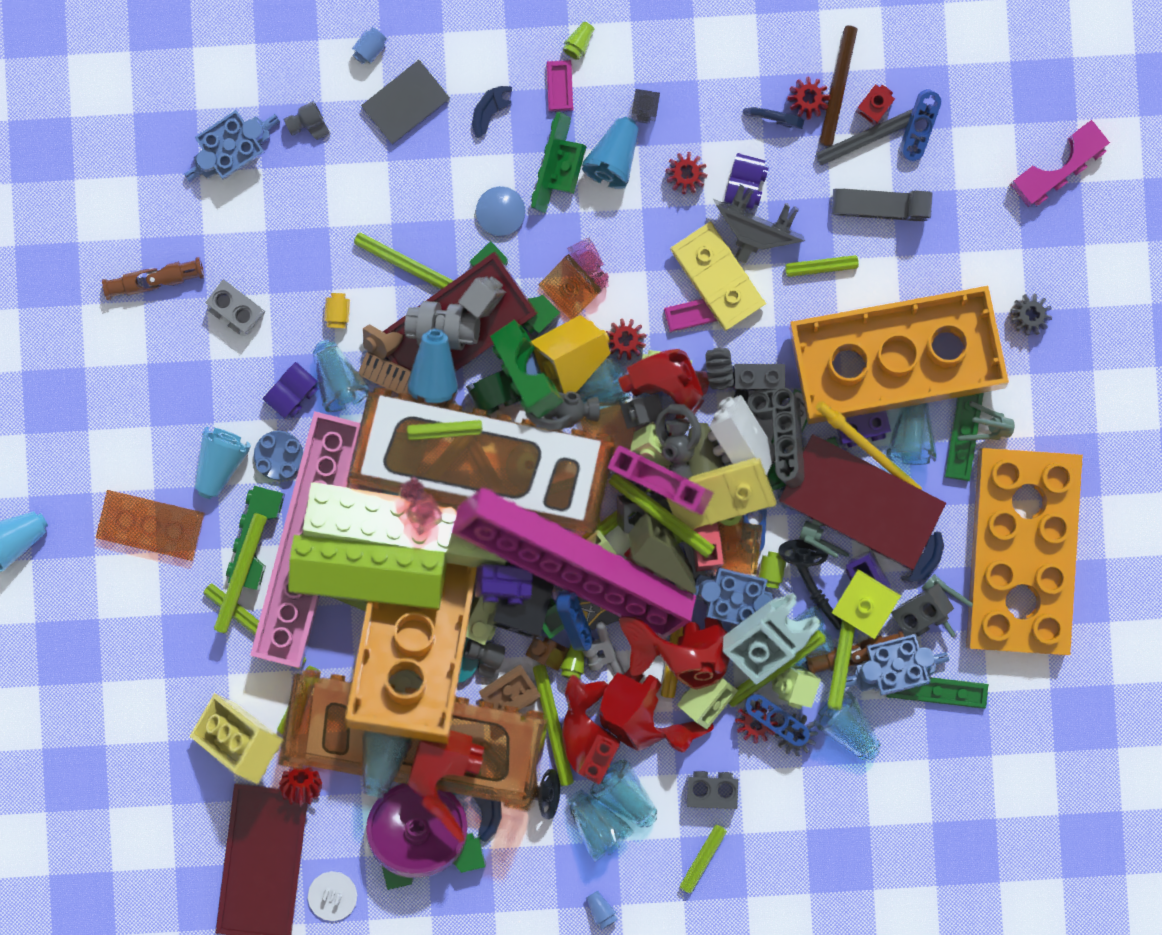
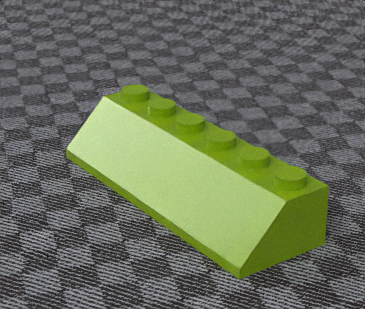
(367, 572)

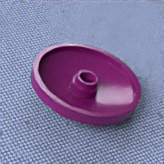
(410, 837)

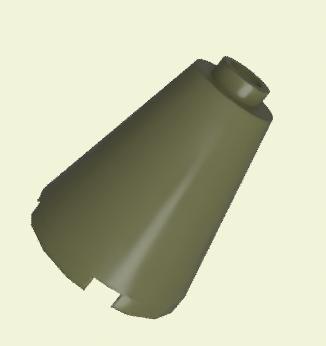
(704, 457)

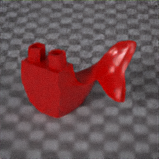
(665, 372)
(694, 661)
(629, 713)
(585, 742)
(441, 759)

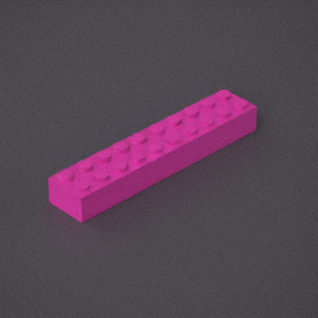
(572, 562)

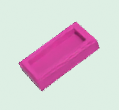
(559, 86)
(688, 315)

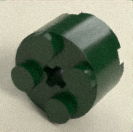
(493, 391)

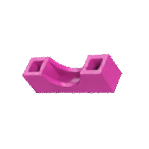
(1084, 144)
(660, 480)

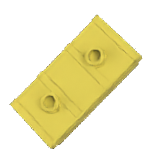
(717, 276)
(736, 490)

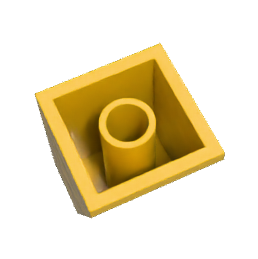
(571, 353)

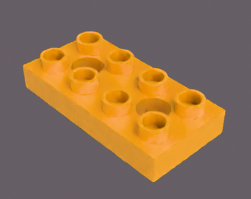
(899, 354)
(1024, 551)
(417, 641)

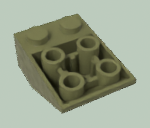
(658, 550)

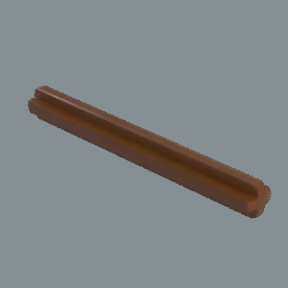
(838, 86)

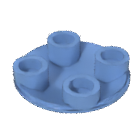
(500, 211)
(278, 455)

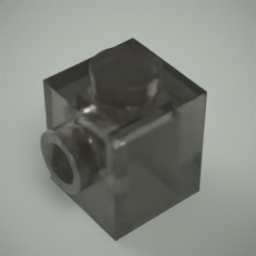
(645, 106)

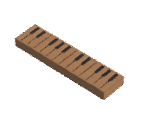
(390, 376)

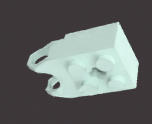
(768, 638)

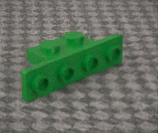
(560, 164)

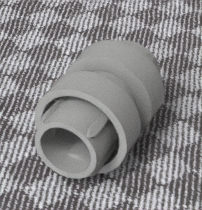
(456, 323)

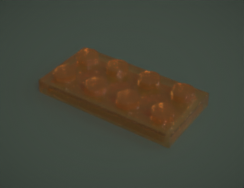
(150, 525)

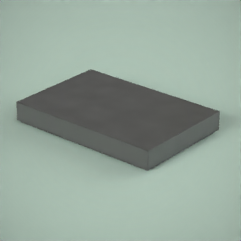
(405, 102)

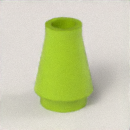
(578, 41)
(573, 663)

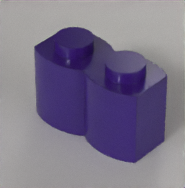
(749, 173)
(291, 390)

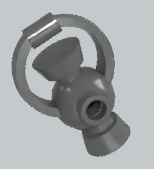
(568, 412)
(678, 447)

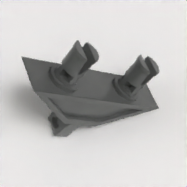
(756, 232)

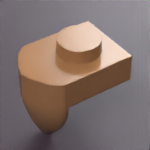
(379, 342)

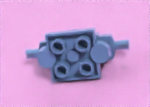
(230, 145)
(732, 595)
(896, 666)

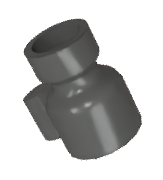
(309, 118)
(489, 656)

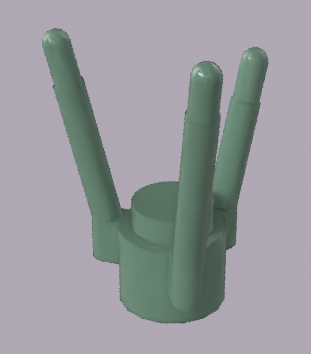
(998, 425)
(813, 534)
(933, 580)

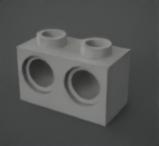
(482, 296)
(238, 302)

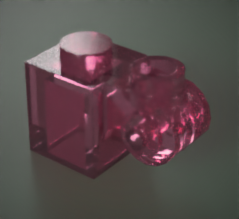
(589, 260)
(423, 509)

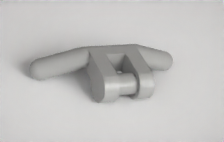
(609, 656)

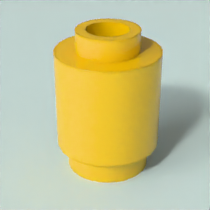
(337, 310)

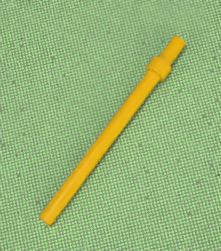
(838, 421)

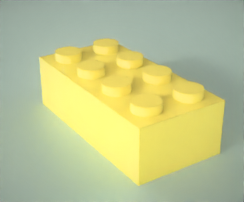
(236, 738)

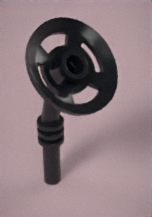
(802, 559)
(549, 794)

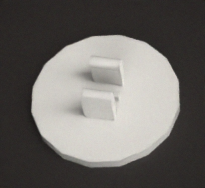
(332, 896)

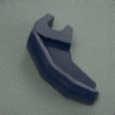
(487, 106)
(781, 118)
(928, 560)
(491, 817)

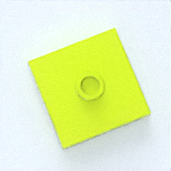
(866, 604)

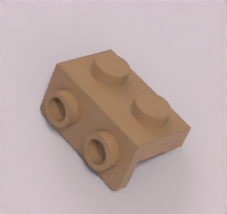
(512, 690)

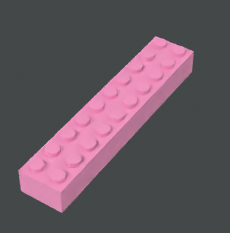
(288, 616)

